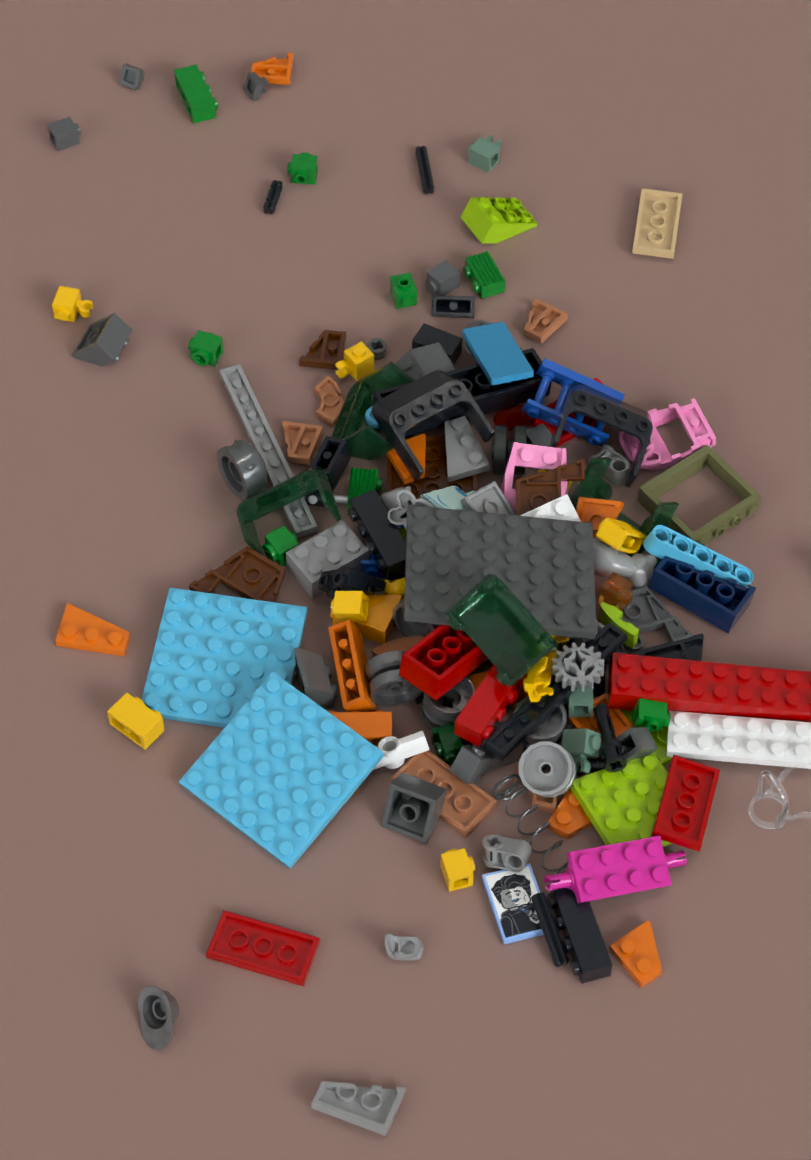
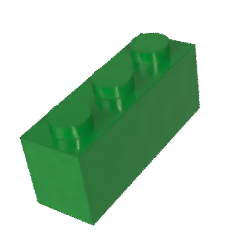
(195, 93)

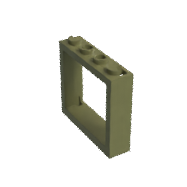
(704, 457)

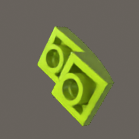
(613, 615)

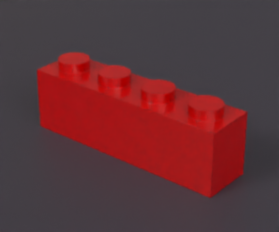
(485, 708)

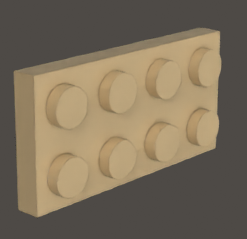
(657, 223)

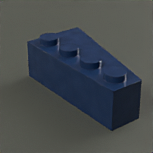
(702, 593)

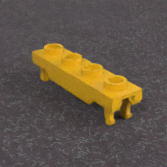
(541, 675)

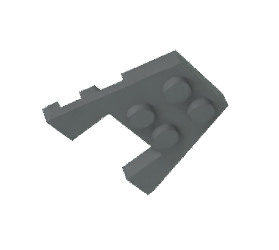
(649, 613)

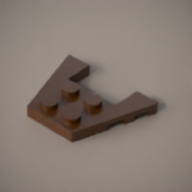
(545, 486)
(246, 574)

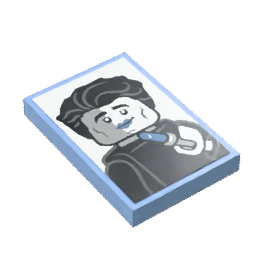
(512, 903)

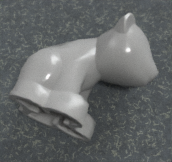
(397, 501)
(635, 568)

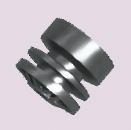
(447, 707)

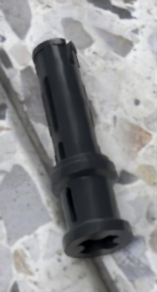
(610, 745)

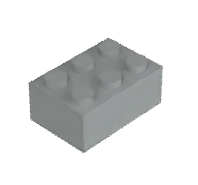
(326, 551)

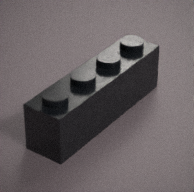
(382, 536)
(581, 936)

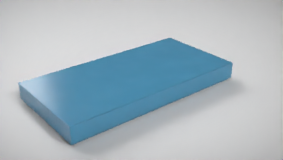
(497, 353)

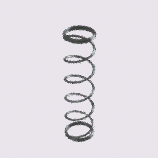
(498, 795)

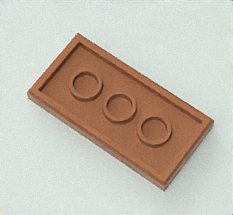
(464, 803)

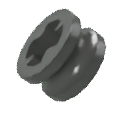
(376, 344)

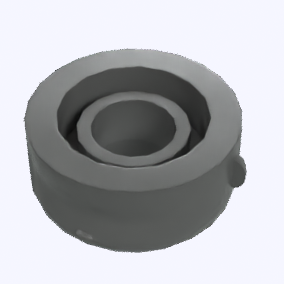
(242, 468)

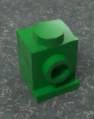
(650, 714)

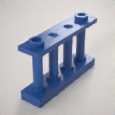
(567, 378)

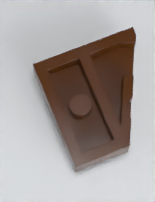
(325, 351)

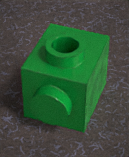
(403, 290)

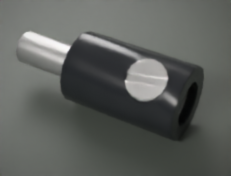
(314, 499)

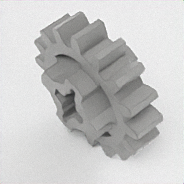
(578, 667)

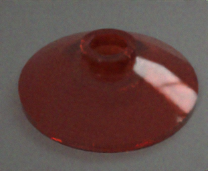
(513, 417)

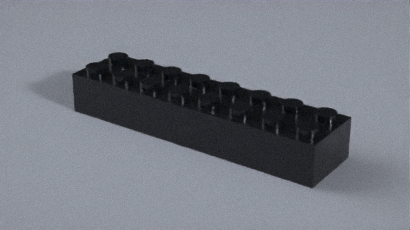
(487, 397)

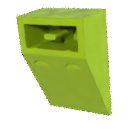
(497, 218)

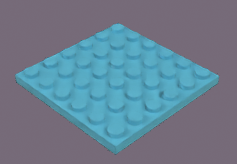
(218, 653)
(281, 769)

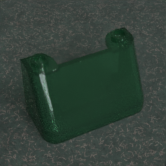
(502, 629)

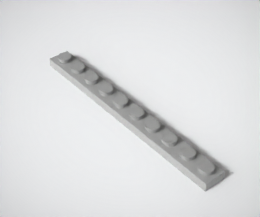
(264, 441)

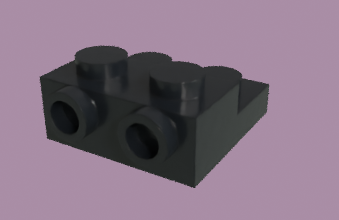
(349, 580)

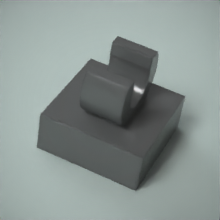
(131, 76)
(254, 85)

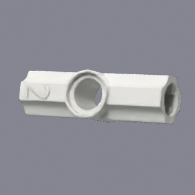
(398, 750)

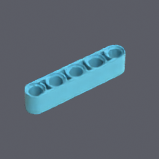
(667, 542)

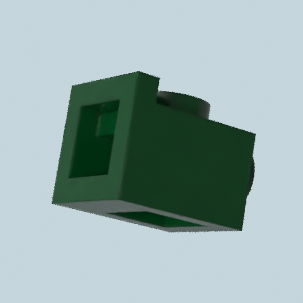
(446, 742)

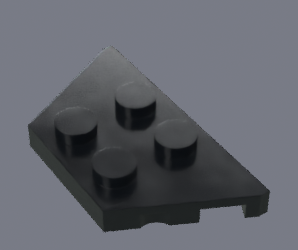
(685, 649)

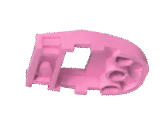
(657, 454)
(531, 457)

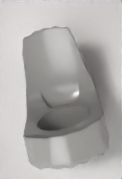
(403, 947)

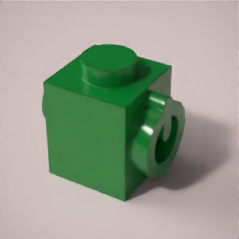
(303, 168)
(205, 348)
(278, 543)

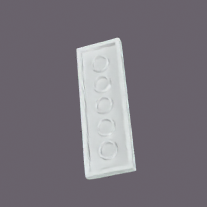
(739, 739)

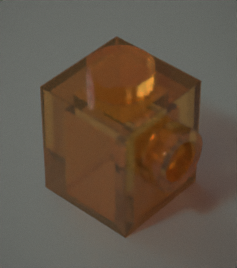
(616, 591)

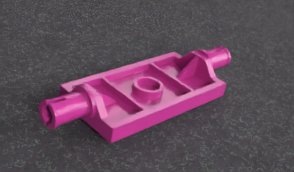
(617, 869)

